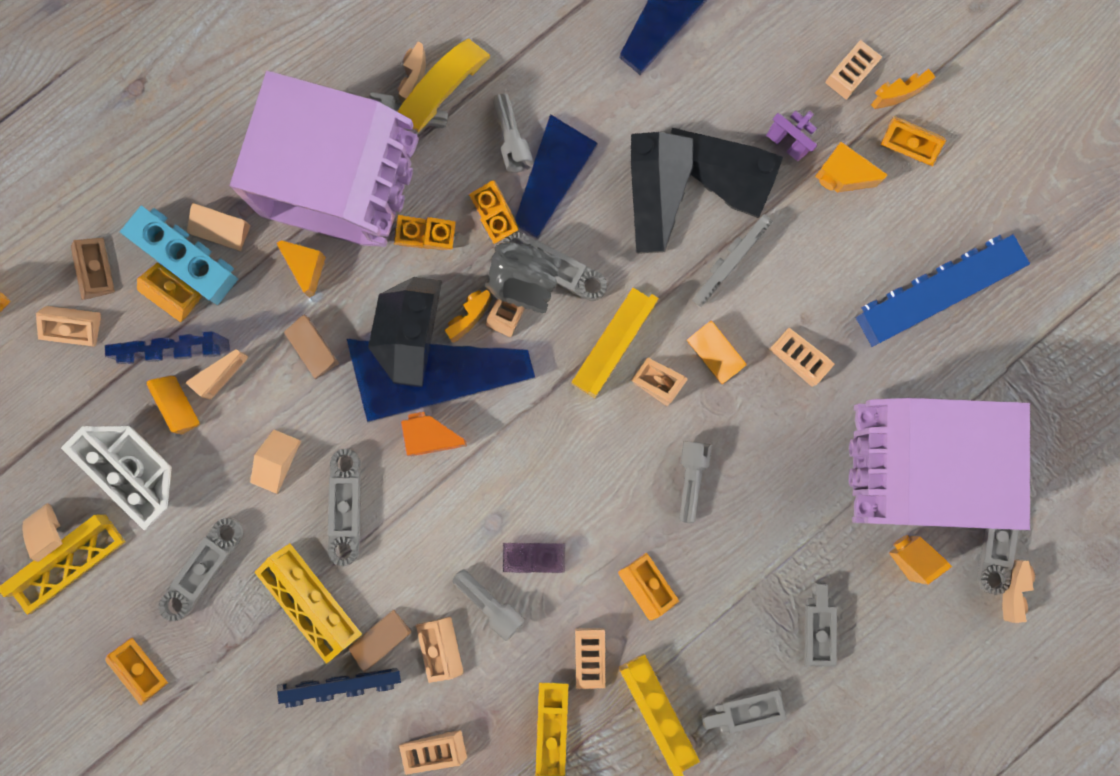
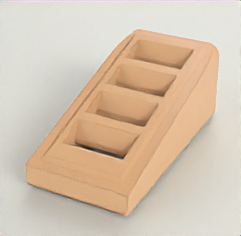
(840, 84)
(503, 320)
(803, 372)
(214, 377)
(590, 633)
(453, 739)

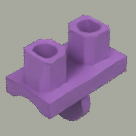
(782, 127)

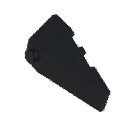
(734, 171)
(659, 177)

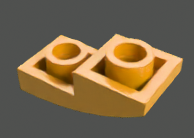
(901, 91)
(494, 211)
(424, 233)
(475, 307)

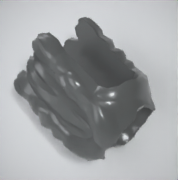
(523, 275)

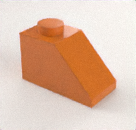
(427, 435)

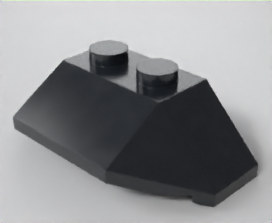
(405, 329)

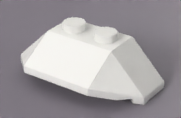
(124, 469)

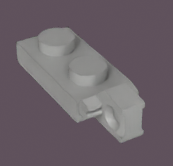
(820, 628)
(746, 712)

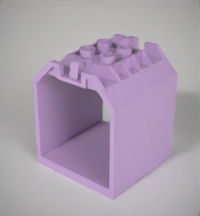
(325, 160)
(941, 463)

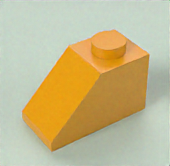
(848, 171)
(918, 559)

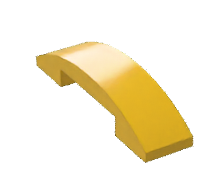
(441, 81)
(551, 729)

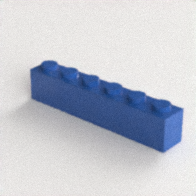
(942, 290)

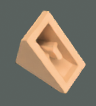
(659, 381)
(273, 461)

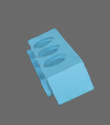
(142, 231)

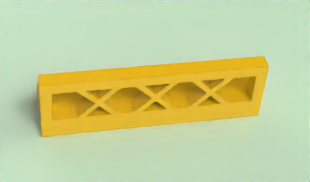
(614, 342)
(71, 543)
(310, 600)
(659, 715)

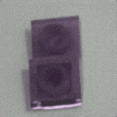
(534, 557)

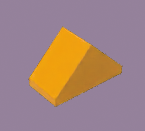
(305, 265)

